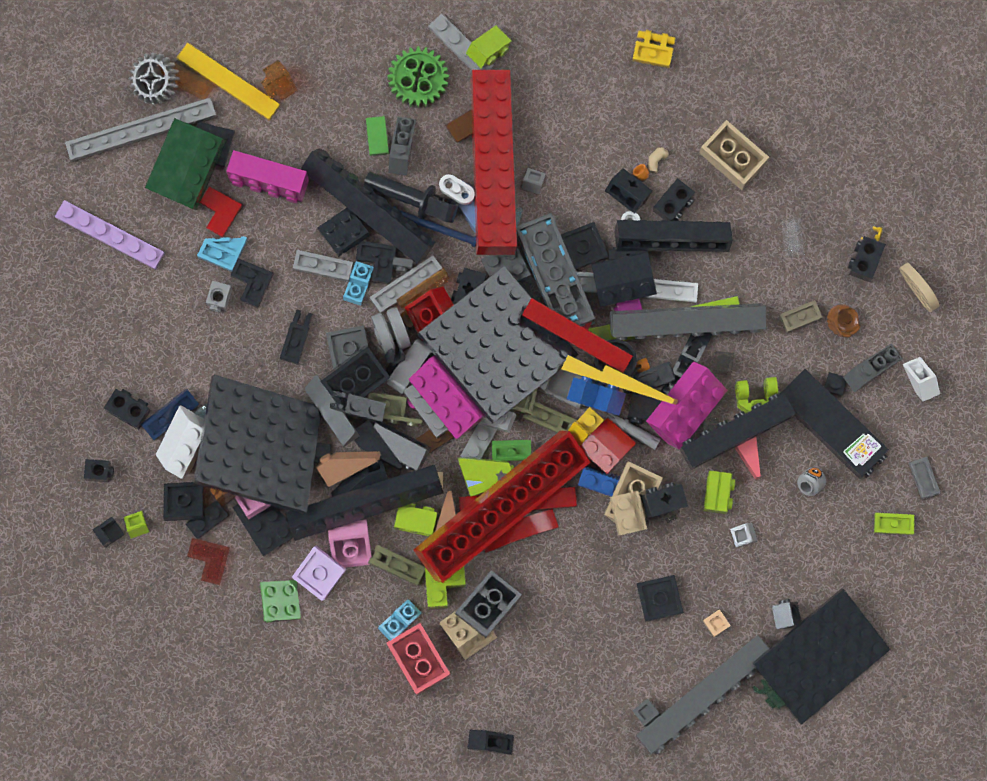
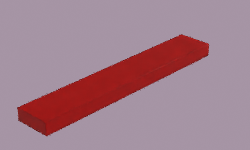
(577, 335)
(559, 499)

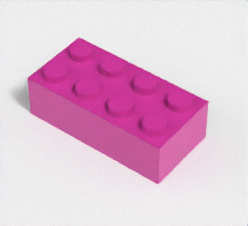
(267, 176)
(697, 395)
(446, 397)

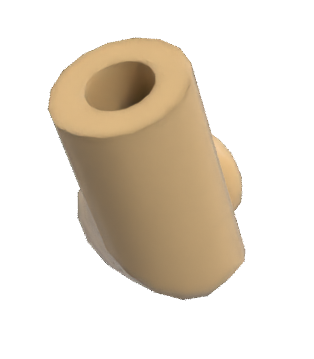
(655, 157)

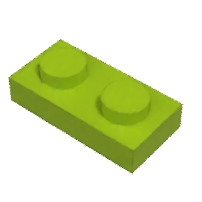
(894, 523)

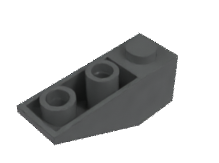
(401, 146)
(872, 367)

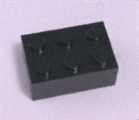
(356, 375)

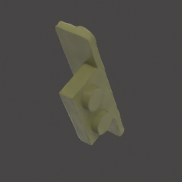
(394, 408)

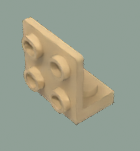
(464, 636)

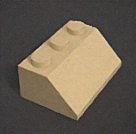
(634, 479)

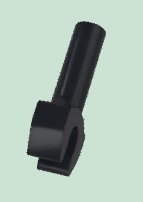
(393, 359)

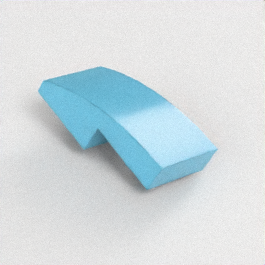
(358, 283)
(399, 620)

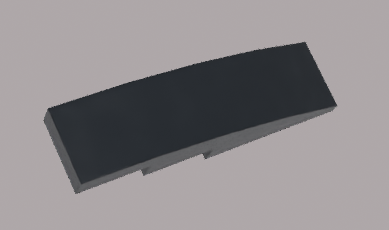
(691, 353)

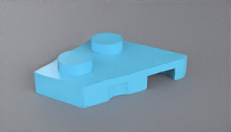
(222, 251)

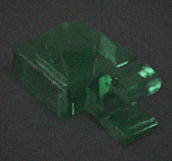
(773, 699)

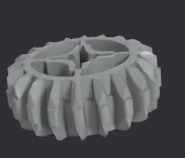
(154, 85)

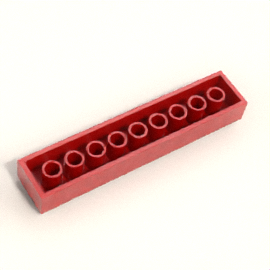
(493, 162)
(501, 506)

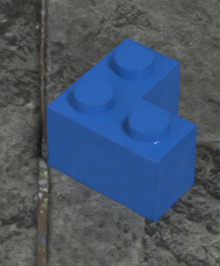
(596, 395)

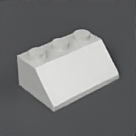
(181, 443)

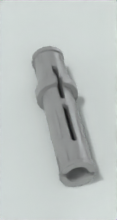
(634, 431)

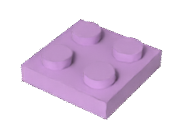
(319, 573)

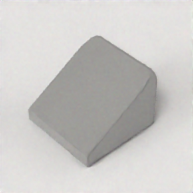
(533, 181)
(743, 534)

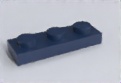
(161, 420)

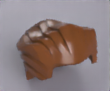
(843, 320)

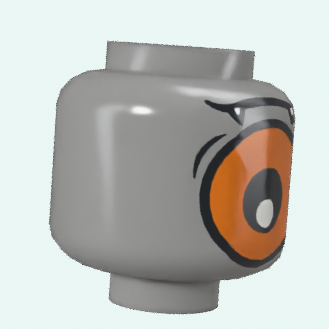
(811, 481)

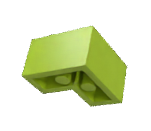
(437, 591)

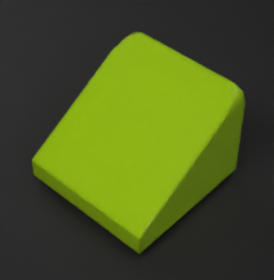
(136, 524)

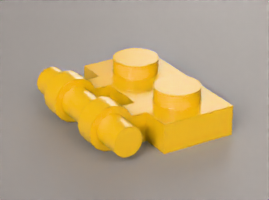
(651, 53)

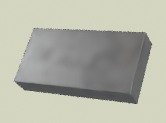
(924, 478)

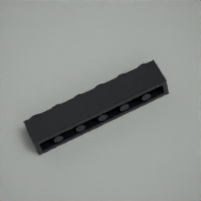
(673, 235)
(738, 431)

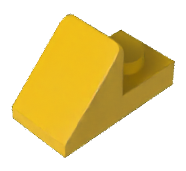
(585, 425)

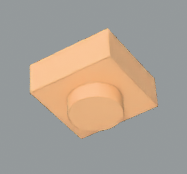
(716, 623)

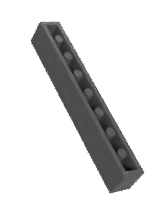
(687, 320)
(702, 696)

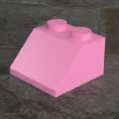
(350, 544)

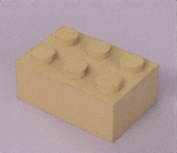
(734, 155)

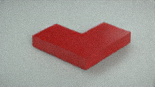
(224, 208)

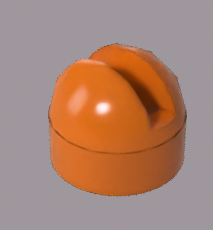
(641, 172)
(643, 363)

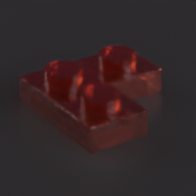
(213, 555)

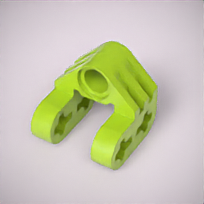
(742, 393)

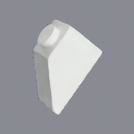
(922, 379)

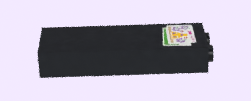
(834, 425)

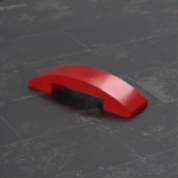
(525, 528)

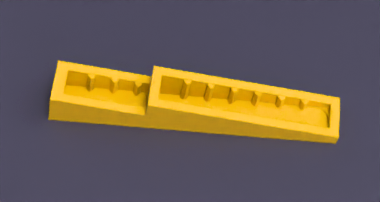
(614, 377)

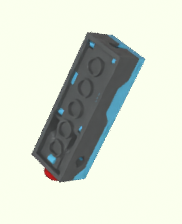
(554, 270)

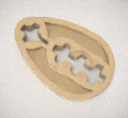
(919, 287)

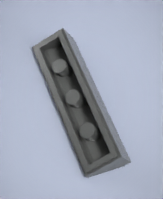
(336, 420)

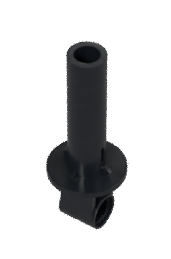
(427, 202)

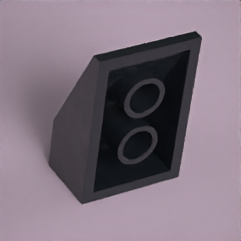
(488, 604)

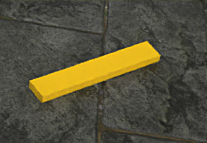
(228, 81)

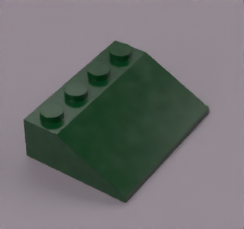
(185, 164)

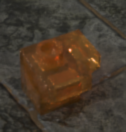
(278, 81)

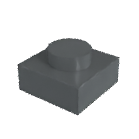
(402, 265)
(646, 712)

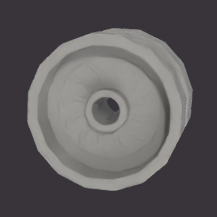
(390, 331)

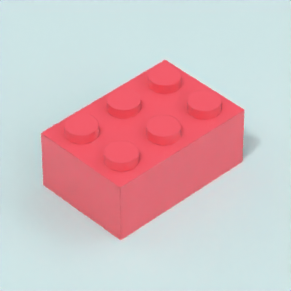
(418, 659)

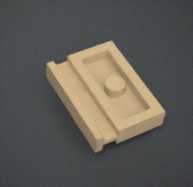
(628, 513)

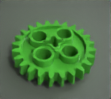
(401, 73)

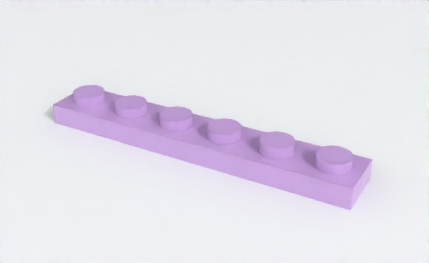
(109, 234)

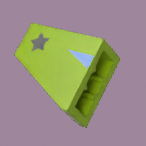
(482, 473)

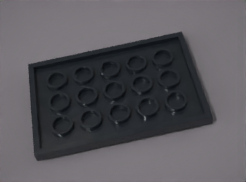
(821, 656)

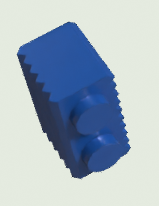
(598, 480)

